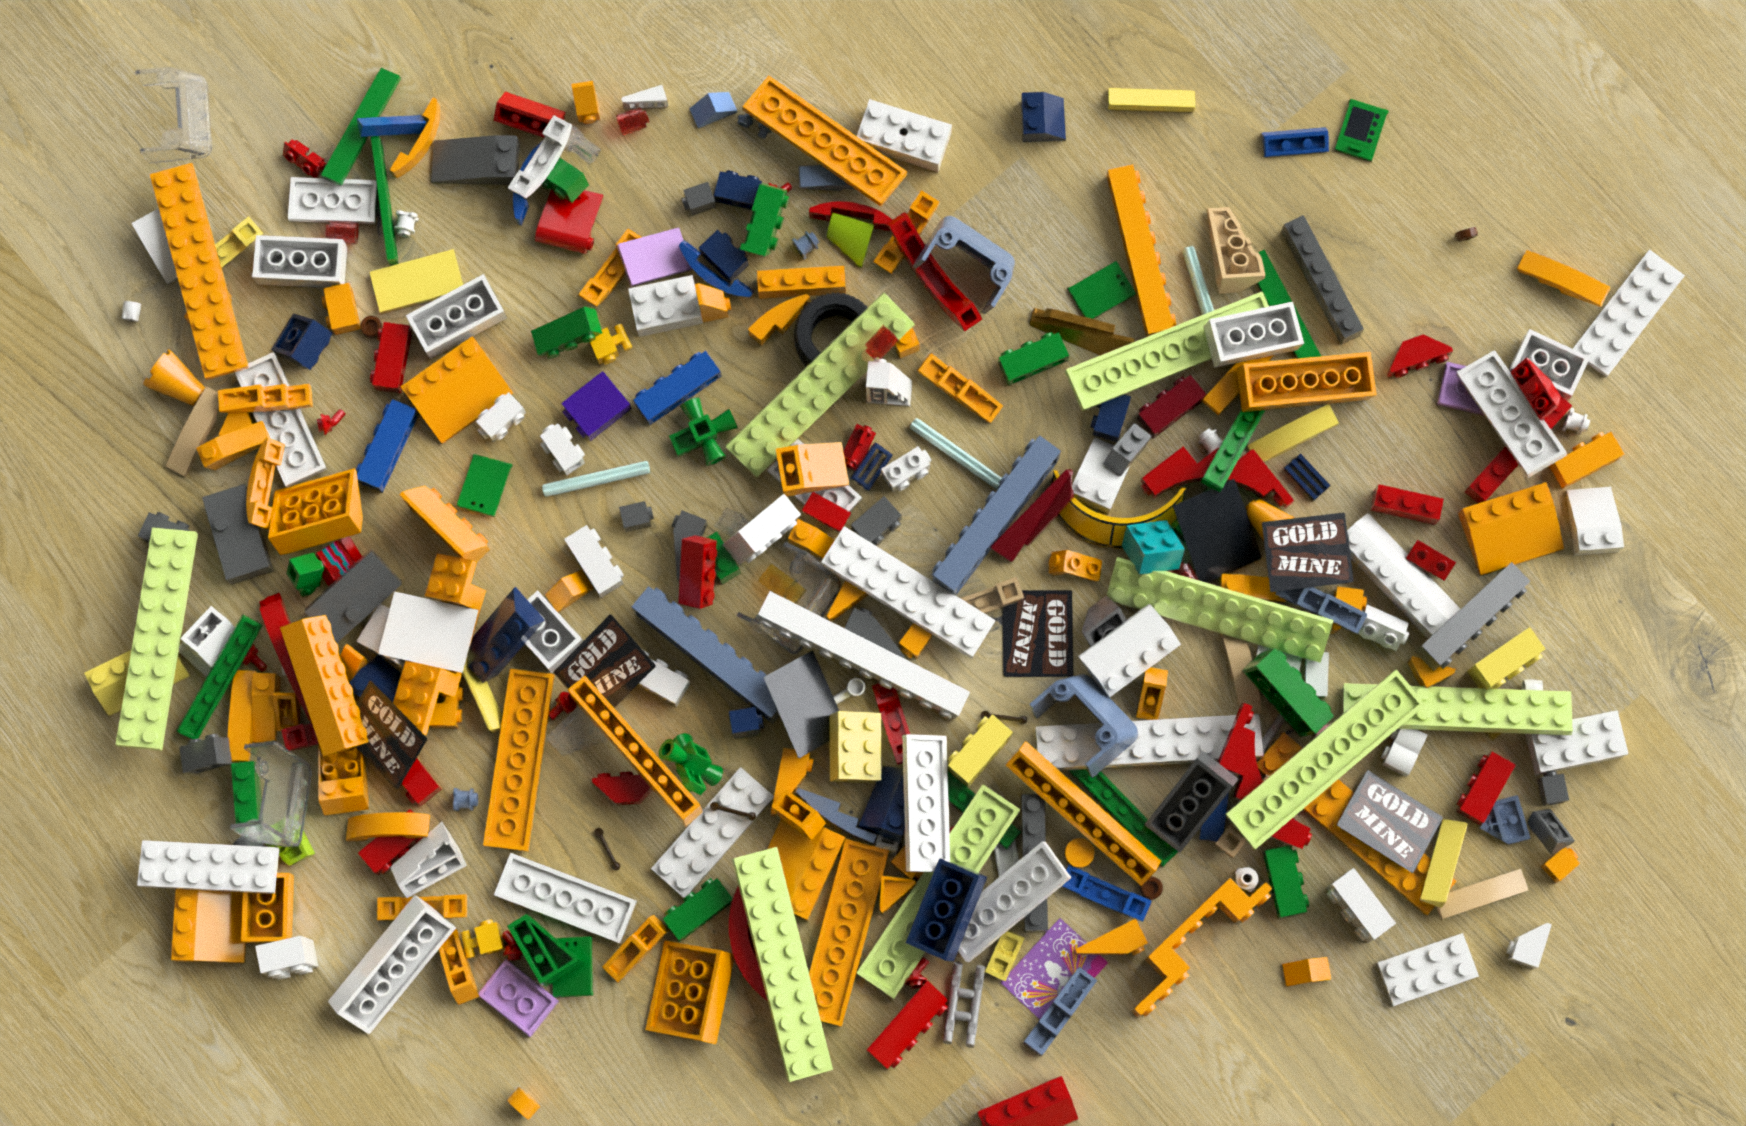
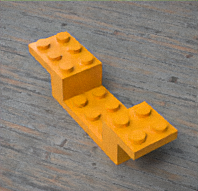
(420, 682)
(1169, 964)

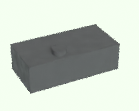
(237, 542)
(355, 594)
(1191, 801)

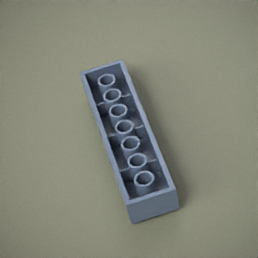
(996, 516)
(706, 650)

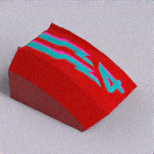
(338, 558)

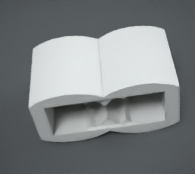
(1403, 750)

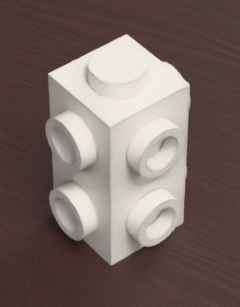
(497, 420)
(559, 445)
(906, 468)
(1384, 628)

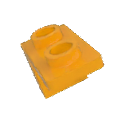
(1075, 564)

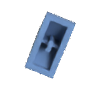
(712, 108)

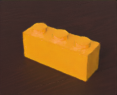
(1587, 459)

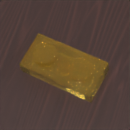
(782, 584)

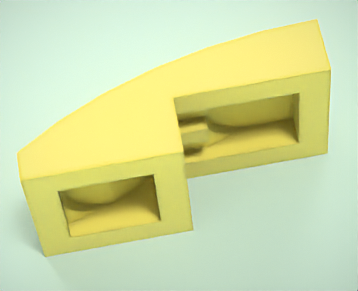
(1004, 955)

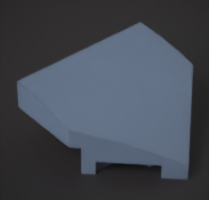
(1507, 821)

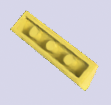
(1151, 100)
(484, 699)
(1443, 862)

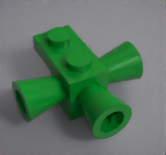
(702, 432)
(691, 763)

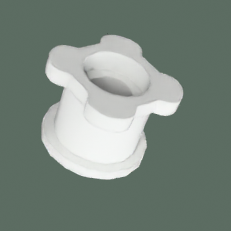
(405, 223)
(1576, 422)
(1210, 440)
(1251, 886)

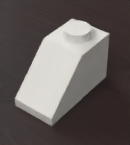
(1529, 947)

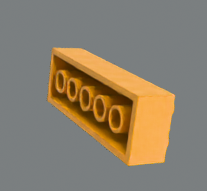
(1306, 381)
(324, 685)

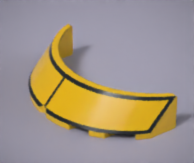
(1108, 530)

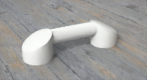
(854, 687)

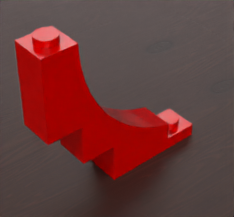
(1248, 473)
(1240, 758)

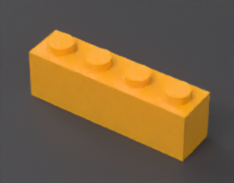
(801, 281)

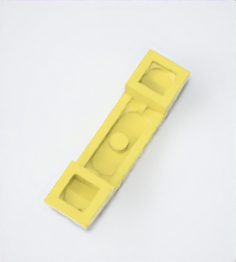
(237, 241)

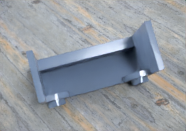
(952, 233)
(1117, 729)

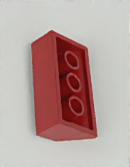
(907, 1025)
(1040, 1106)

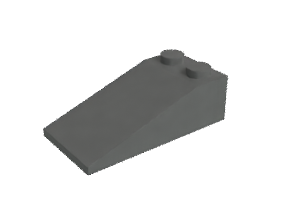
(476, 160)

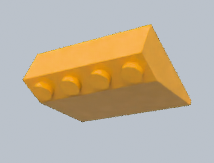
(456, 389)
(316, 512)
(445, 523)
(1512, 528)
(806, 864)
(208, 927)
(690, 992)

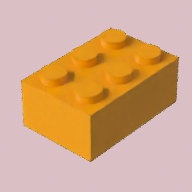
(269, 916)

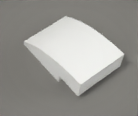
(154, 238)

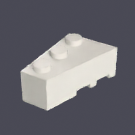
(887, 384)
(428, 861)

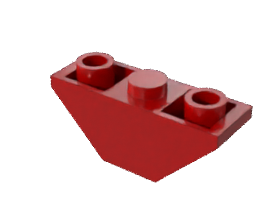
(1417, 354)
(1536, 388)
(623, 789)

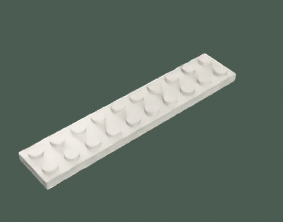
(1157, 742)

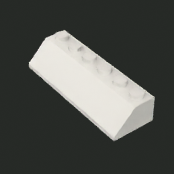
(1398, 577)
(391, 965)

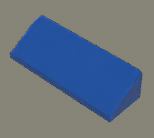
(391, 125)
(1295, 142)

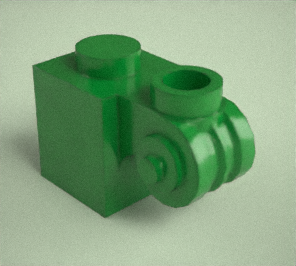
(305, 573)

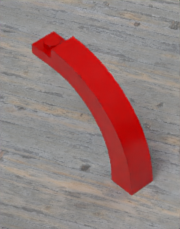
(932, 276)
(275, 617)
(743, 946)

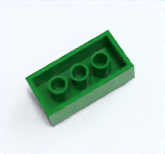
(1288, 692)

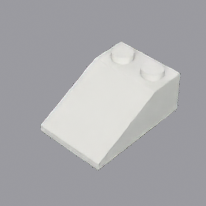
(1095, 482)
(1594, 521)

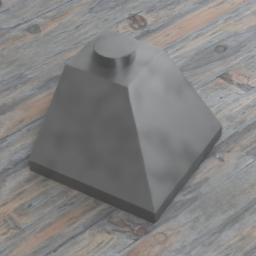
(1101, 620)

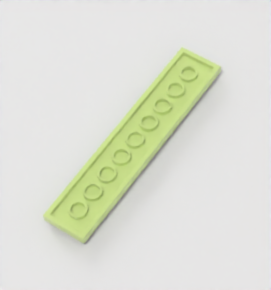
(1149, 358)
(815, 387)
(1221, 610)
(156, 639)
(1483, 709)
(1325, 759)
(970, 846)
(782, 964)

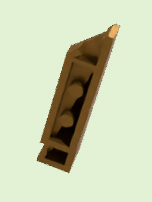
(1079, 330)

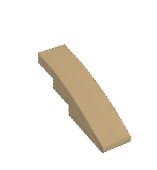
(194, 432)
(1483, 893)

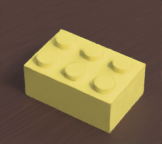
(1507, 660)
(855, 747)
(979, 750)

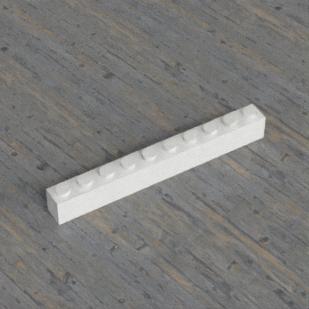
(862, 655)

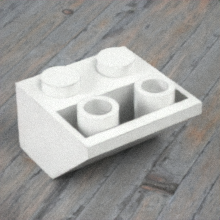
(208, 636)

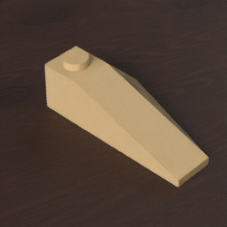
(1233, 256)

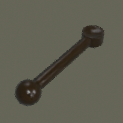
(1022, 719)
(715, 806)
(599, 833)

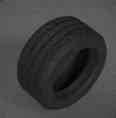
(817, 310)

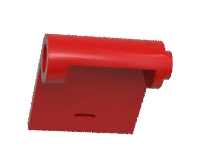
(568, 223)

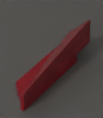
(1036, 517)

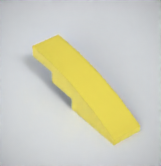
(1294, 433)

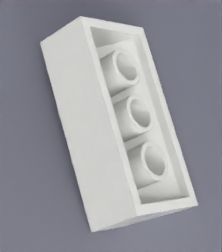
(1129, 650)

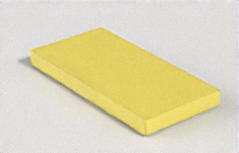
(416, 281)

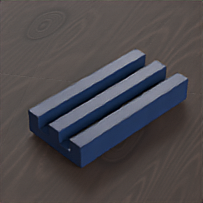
(1300, 458)
(860, 481)

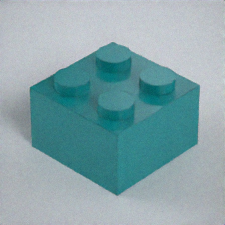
(1153, 547)

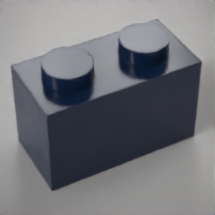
(736, 189)
(724, 255)
(1110, 418)
(746, 722)

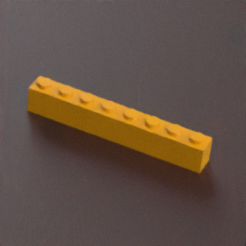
(1139, 249)
(635, 751)
(1083, 813)

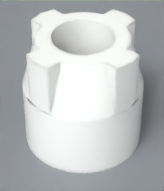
(131, 311)
(1531, 684)

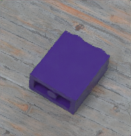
(595, 406)

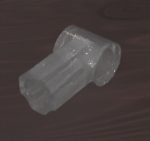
(581, 146)

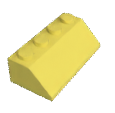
(110, 678)

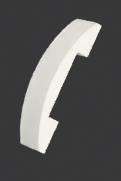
(544, 159)

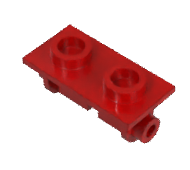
(296, 153)
(858, 445)
(1431, 560)

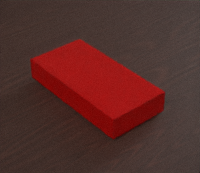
(826, 512)

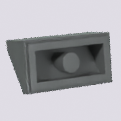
(1550, 830)

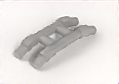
(975, 995)

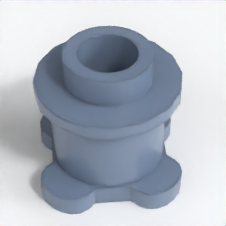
(806, 244)
(464, 799)

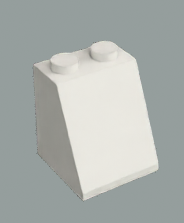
(373, 632)

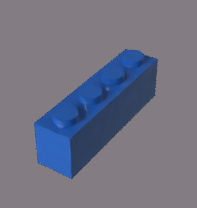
(677, 387)
(387, 445)

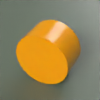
(1079, 853)
(523, 1103)

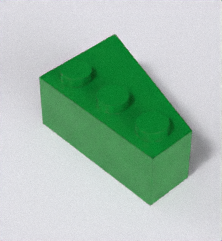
(765, 220)
(543, 951)

